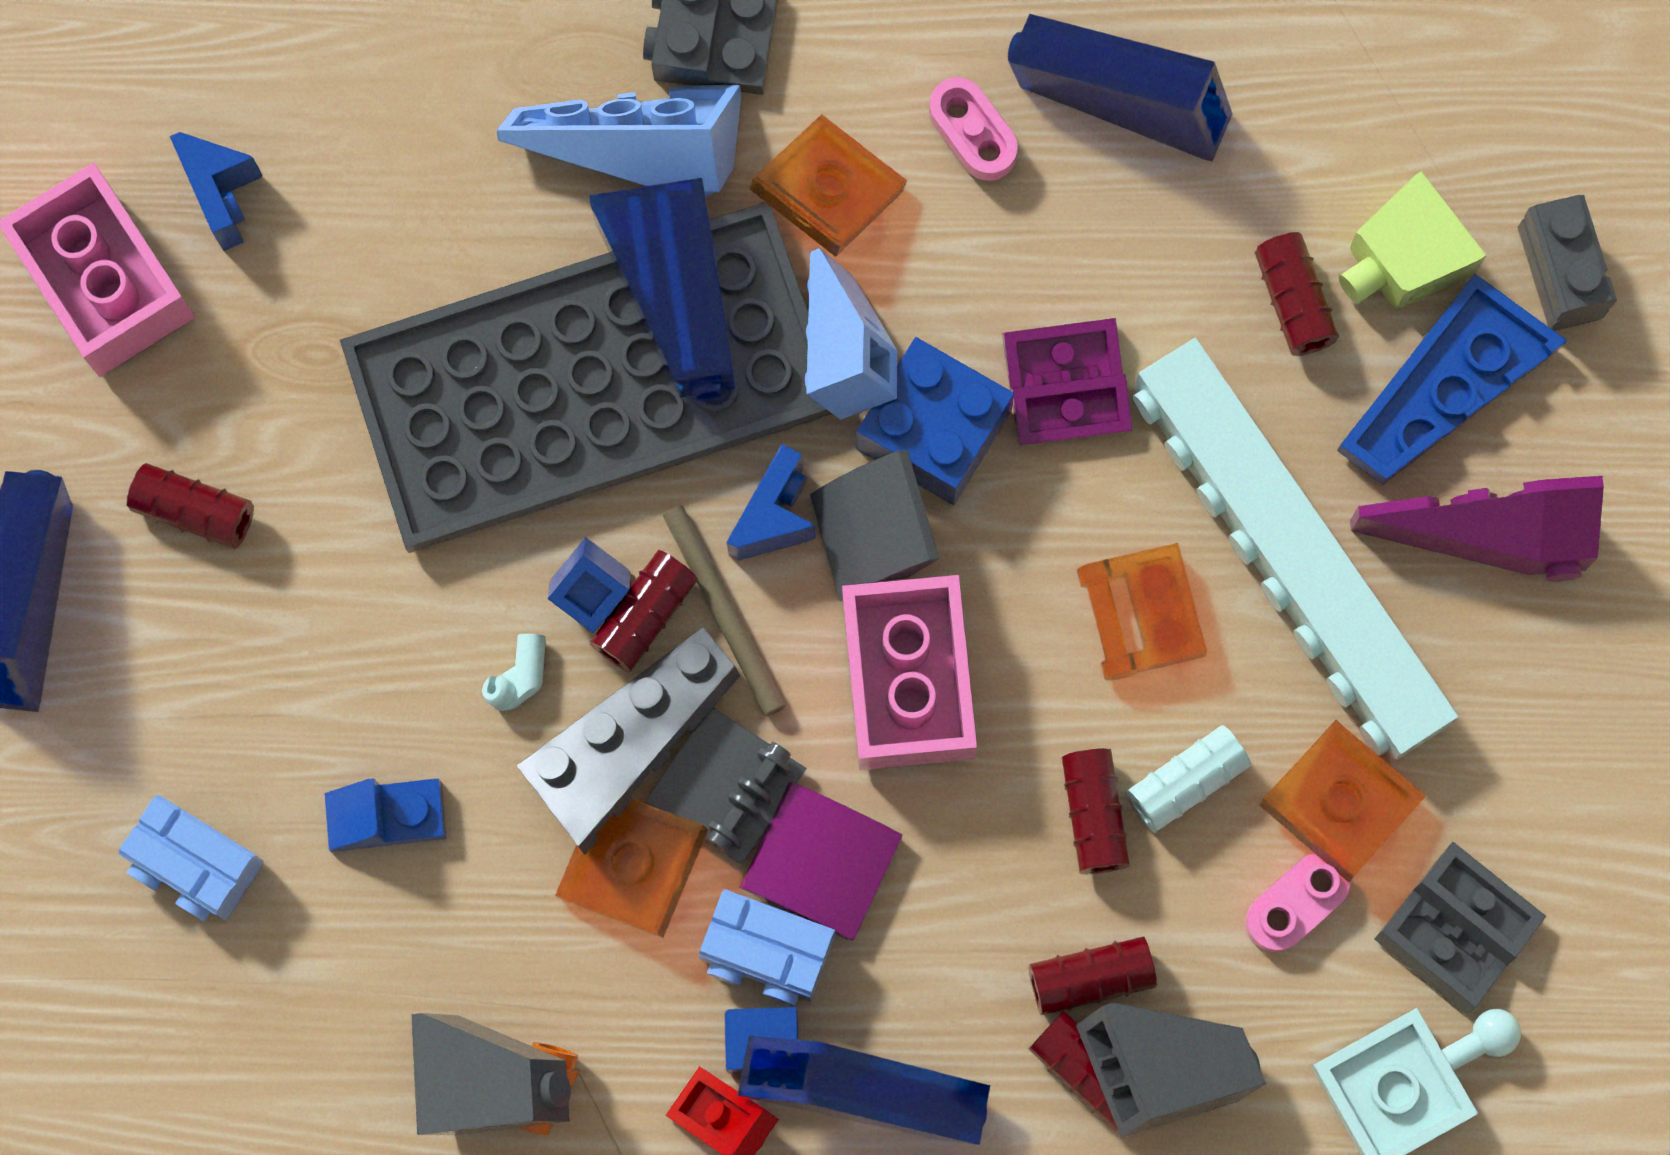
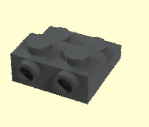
(712, 42)

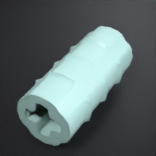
(1188, 778)

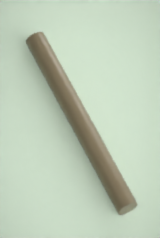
(724, 611)

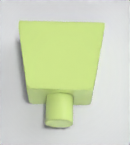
(1411, 248)

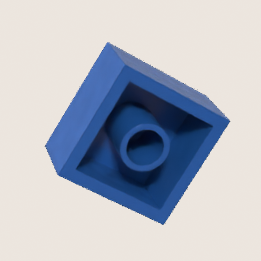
(942, 418)

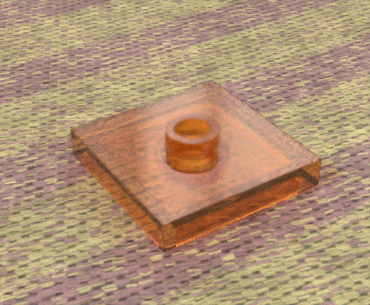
(828, 185)
(1342, 800)
(635, 867)

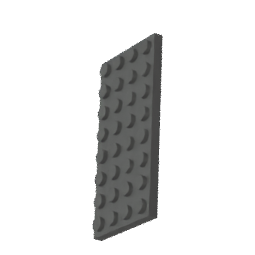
(562, 390)

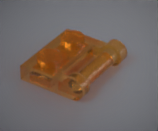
(1160, 605)

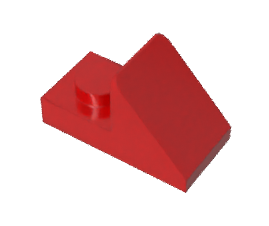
(720, 1117)

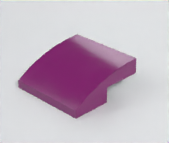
(1067, 381)
(821, 860)

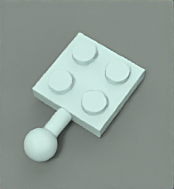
(1401, 1087)

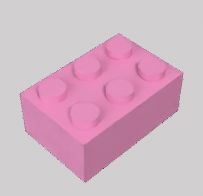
(96, 270)
(909, 672)

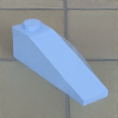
(636, 140)

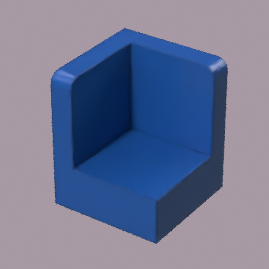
(589, 585)
(761, 1022)

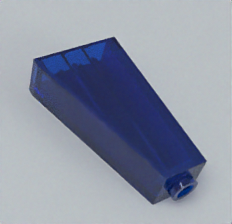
(1124, 83)
(670, 270)
(32, 555)
(863, 1089)

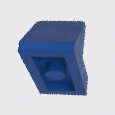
(213, 176)
(764, 522)
(384, 814)

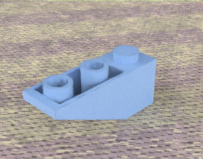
(848, 348)

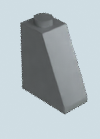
(1166, 1065)
(482, 1079)

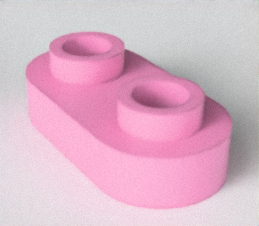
(975, 131)
(1299, 903)

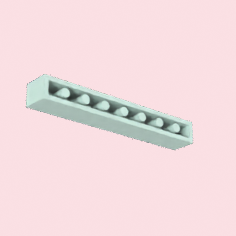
(1293, 552)

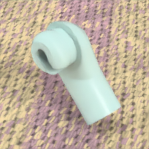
(520, 681)

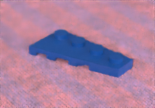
(1455, 371)

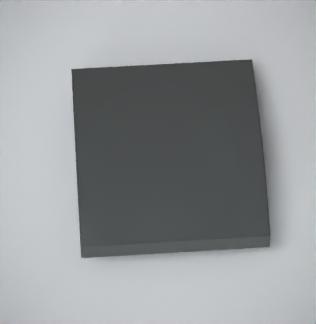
(874, 523)
(1460, 928)

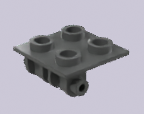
(726, 783)

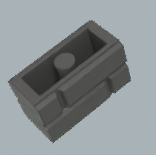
(1566, 262)

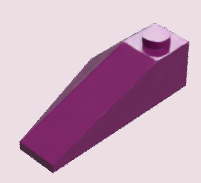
(1534, 531)

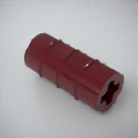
(1296, 294)
(190, 505)
(644, 611)
(1095, 811)
(1092, 975)
(1067, 1058)

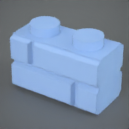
(189, 858)
(765, 947)

